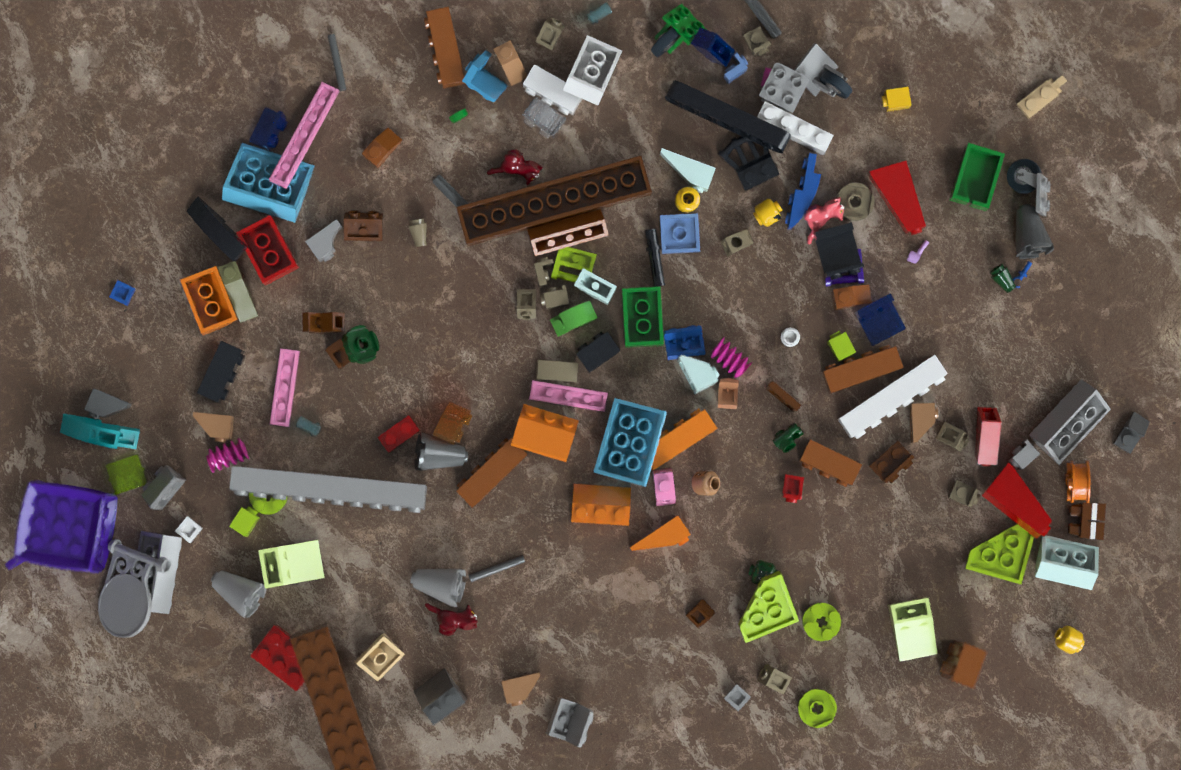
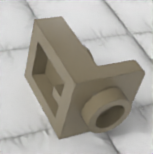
(550, 33)
(757, 42)
(542, 275)
(526, 304)
(953, 436)
(964, 494)
(774, 679)

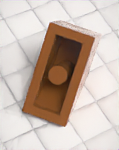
(381, 147)
(851, 297)

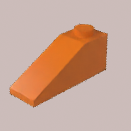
(669, 534)

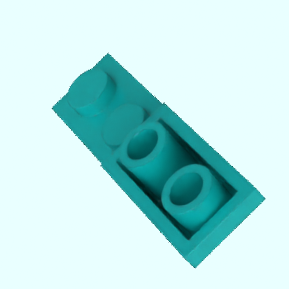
(99, 433)

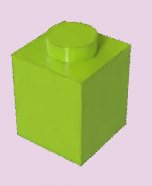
(841, 346)
(245, 521)

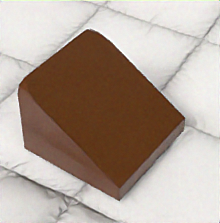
(700, 613)

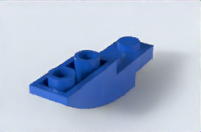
(802, 199)

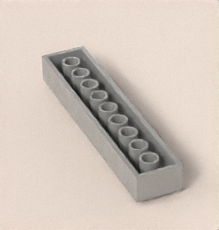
(329, 488)

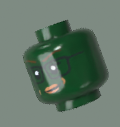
(761, 570)

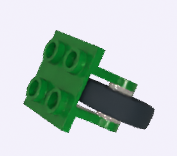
(683, 25)

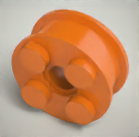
(1078, 481)

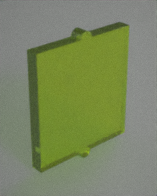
(126, 474)

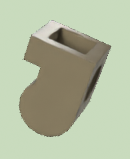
(736, 242)

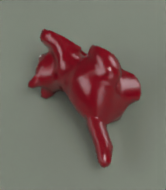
(515, 164)
(451, 621)

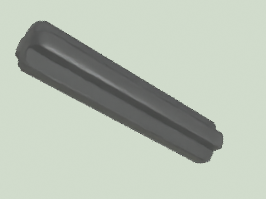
(764, 18)
(449, 191)

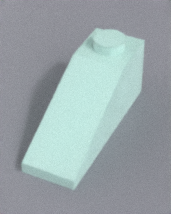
(693, 172)

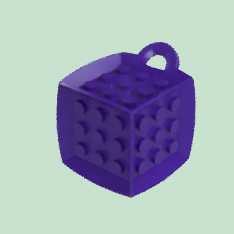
(64, 527)

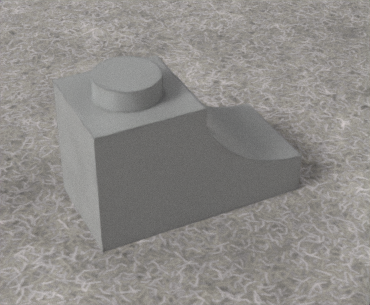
(323, 242)

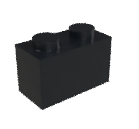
(597, 352)

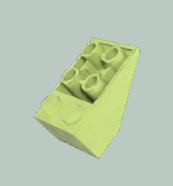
(291, 564)
(913, 628)

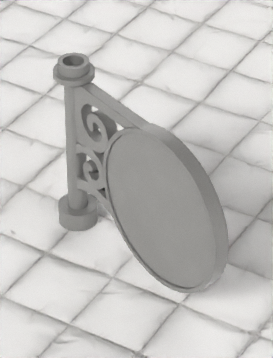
(125, 598)

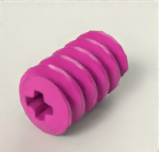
(730, 358)
(226, 455)

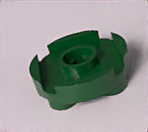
(352, 348)

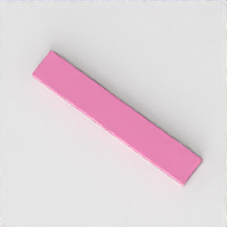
(304, 135)

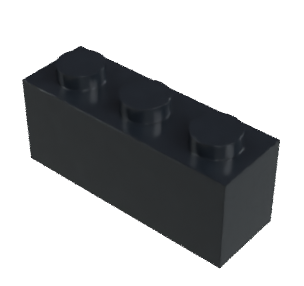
(221, 372)

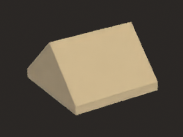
(380, 657)

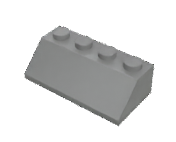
(1070, 421)
(160, 584)

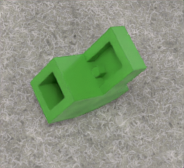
(573, 318)

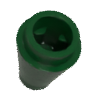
(1003, 278)

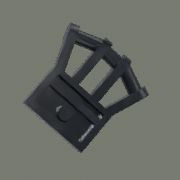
(752, 172)

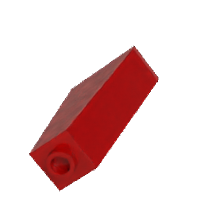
(899, 194)
(1017, 502)

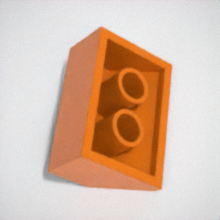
(208, 300)
(544, 432)
(601, 504)

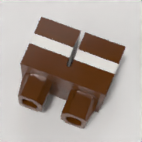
(1087, 512)

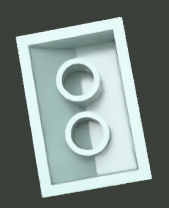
(698, 373)
(1067, 562)

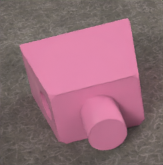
(664, 487)

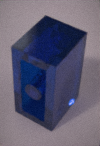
(713, 47)

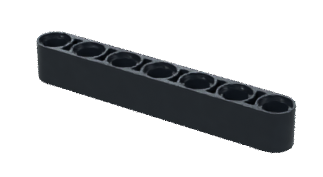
(727, 116)

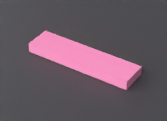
(284, 387)
(568, 396)

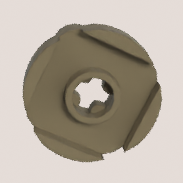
(863, 195)

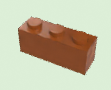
(829, 463)

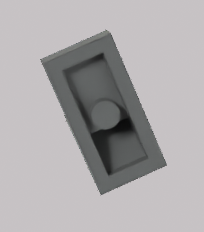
(1131, 432)

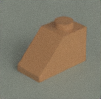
(510, 63)
(921, 419)
(216, 425)
(519, 688)

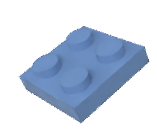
(679, 233)

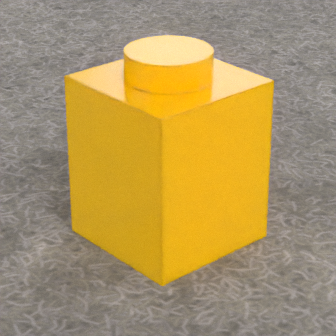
(896, 99)

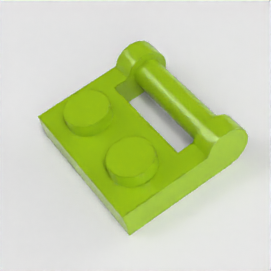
(573, 259)

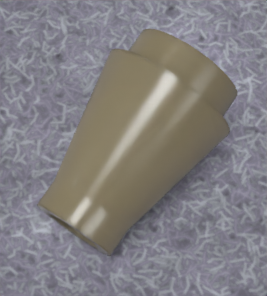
(418, 231)

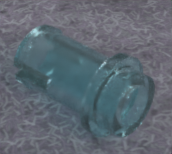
(599, 13)
(309, 426)

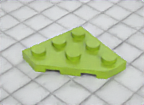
(1002, 555)
(768, 609)

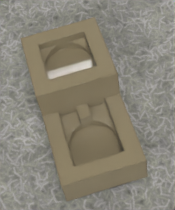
(556, 371)

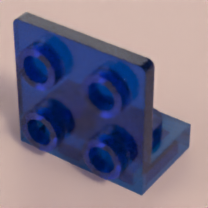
(268, 128)
(880, 320)

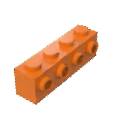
(682, 436)

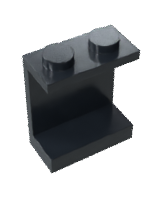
(838, 251)

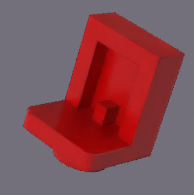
(792, 488)

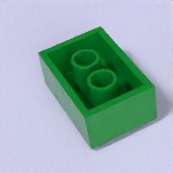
(642, 317)

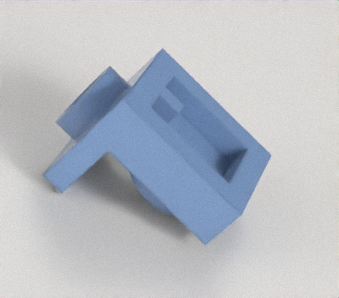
(735, 71)

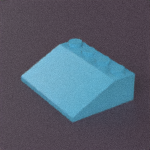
(250, 184)
(630, 442)

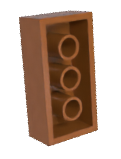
(963, 663)

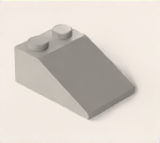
(162, 488)

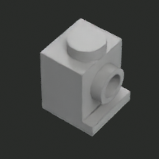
(1023, 455)

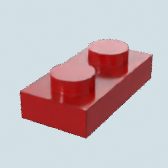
(398, 434)

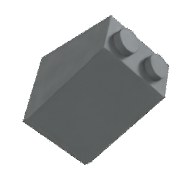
(439, 696)

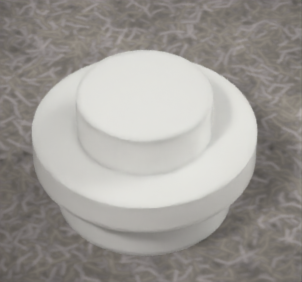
(790, 337)

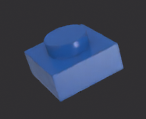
(122, 292)

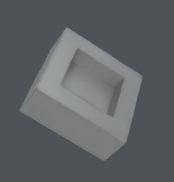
(737, 697)

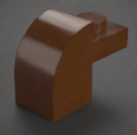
(323, 322)

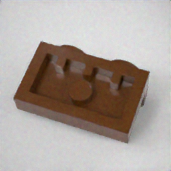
(363, 226)
(892, 462)

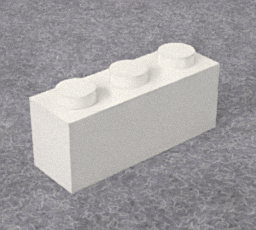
(550, 90)

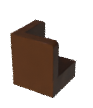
(338, 354)

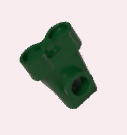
(785, 438)

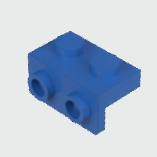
(684, 342)

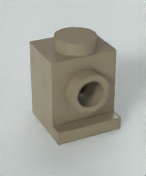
(555, 298)

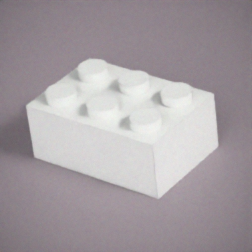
(592, 70)

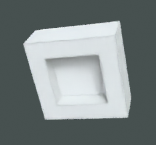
(189, 529)

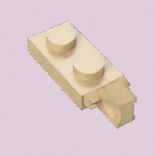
(1041, 96)

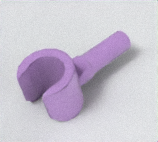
(913, 256)

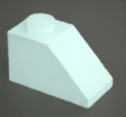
(595, 286)

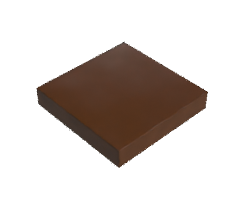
(783, 396)

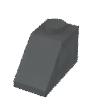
(104, 404)

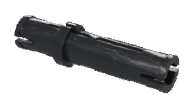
(653, 250)

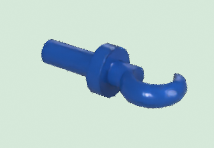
(1023, 273)

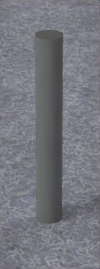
(337, 62)
(496, 568)

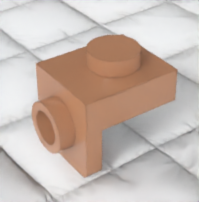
(728, 393)

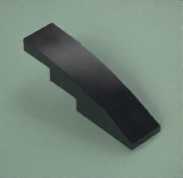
(215, 228)

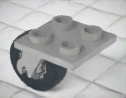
(823, 74)
(1025, 177)

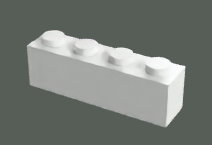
(800, 130)

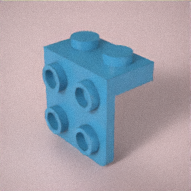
(481, 80)

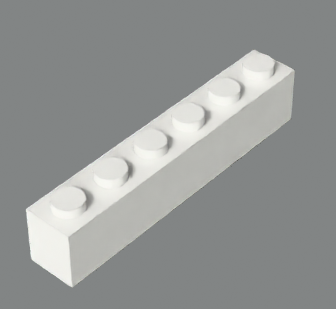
(893, 396)

